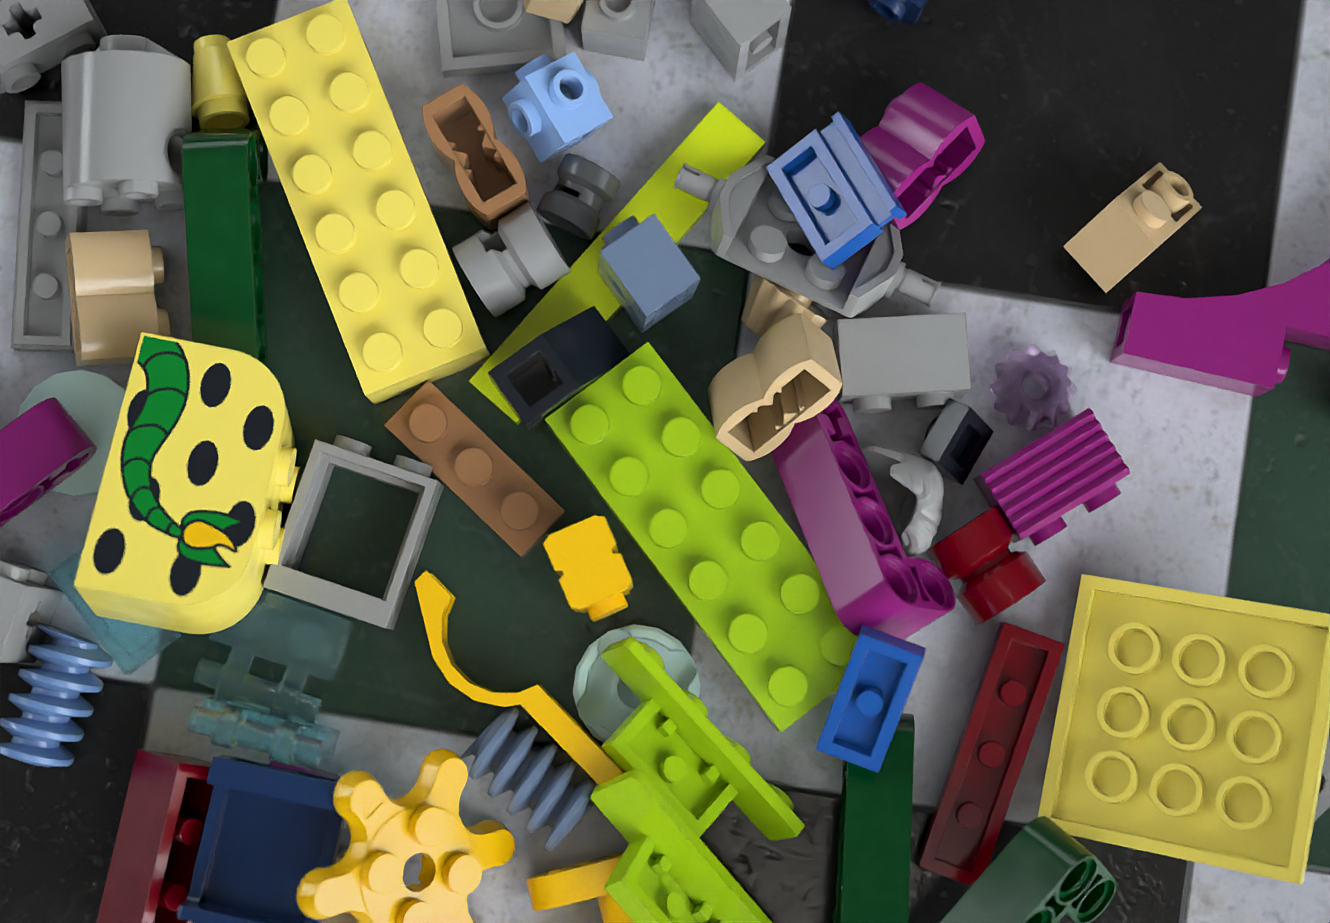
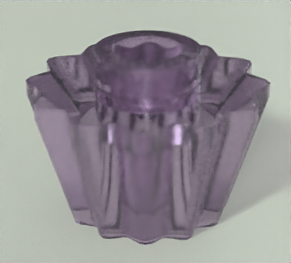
(1015, 401)

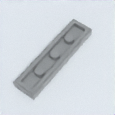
(41, 286)

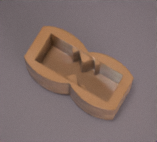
(470, 149)

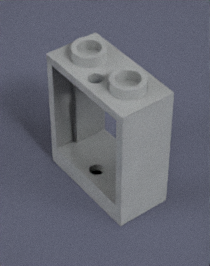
(354, 457)

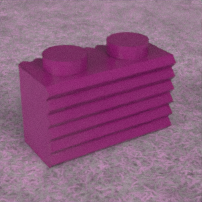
(1054, 476)

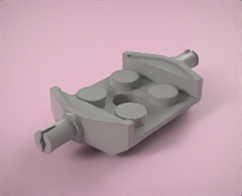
(756, 225)

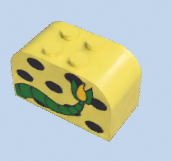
(190, 490)

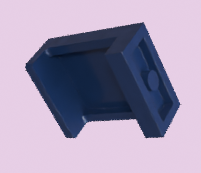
(260, 842)

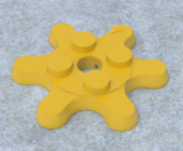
(391, 831)

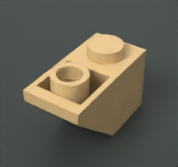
(1133, 226)

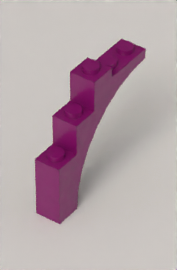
(1226, 339)

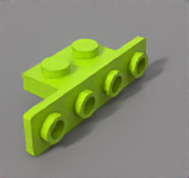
(686, 753)
(666, 867)

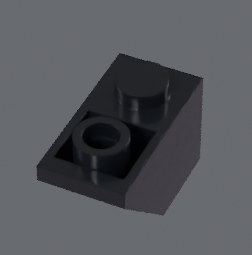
(557, 366)

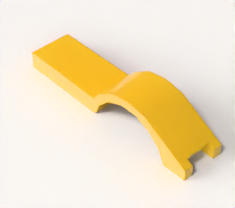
(436, 605)

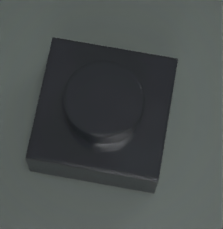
(955, 441)

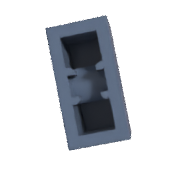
(646, 271)

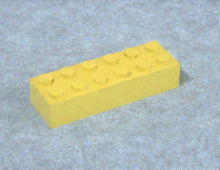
(358, 201)

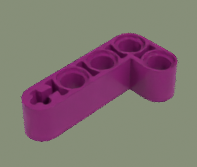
(38, 455)
(853, 534)

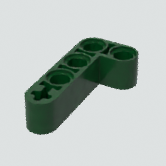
(224, 237)
(877, 835)
(1038, 881)

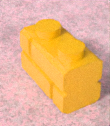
(590, 567)

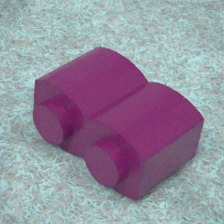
(922, 147)

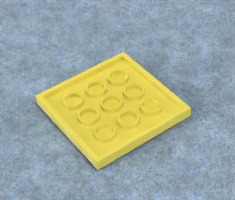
(1191, 727)

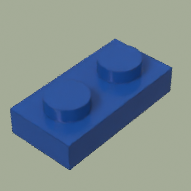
(870, 698)

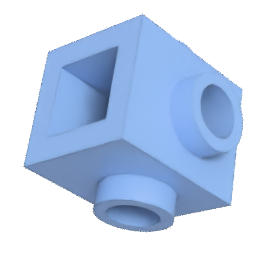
(555, 105)

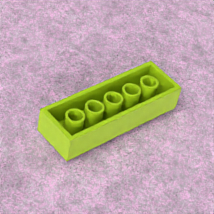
(708, 533)

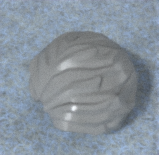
(911, 494)

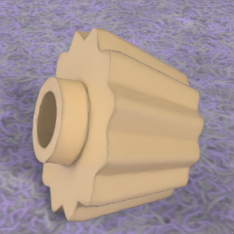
(771, 303)

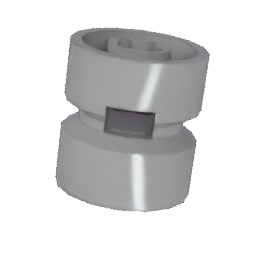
(511, 259)

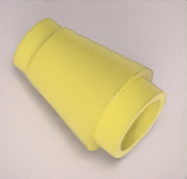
(217, 90)

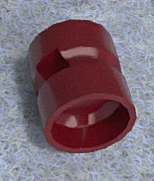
(987, 568)

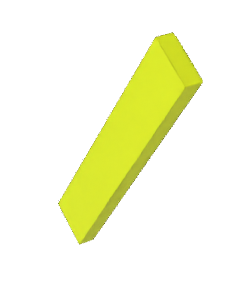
(715, 147)

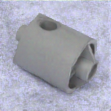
(125, 126)

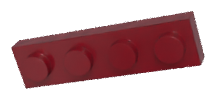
(990, 754)

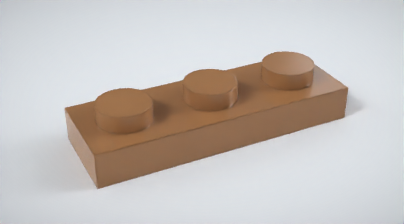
(475, 468)

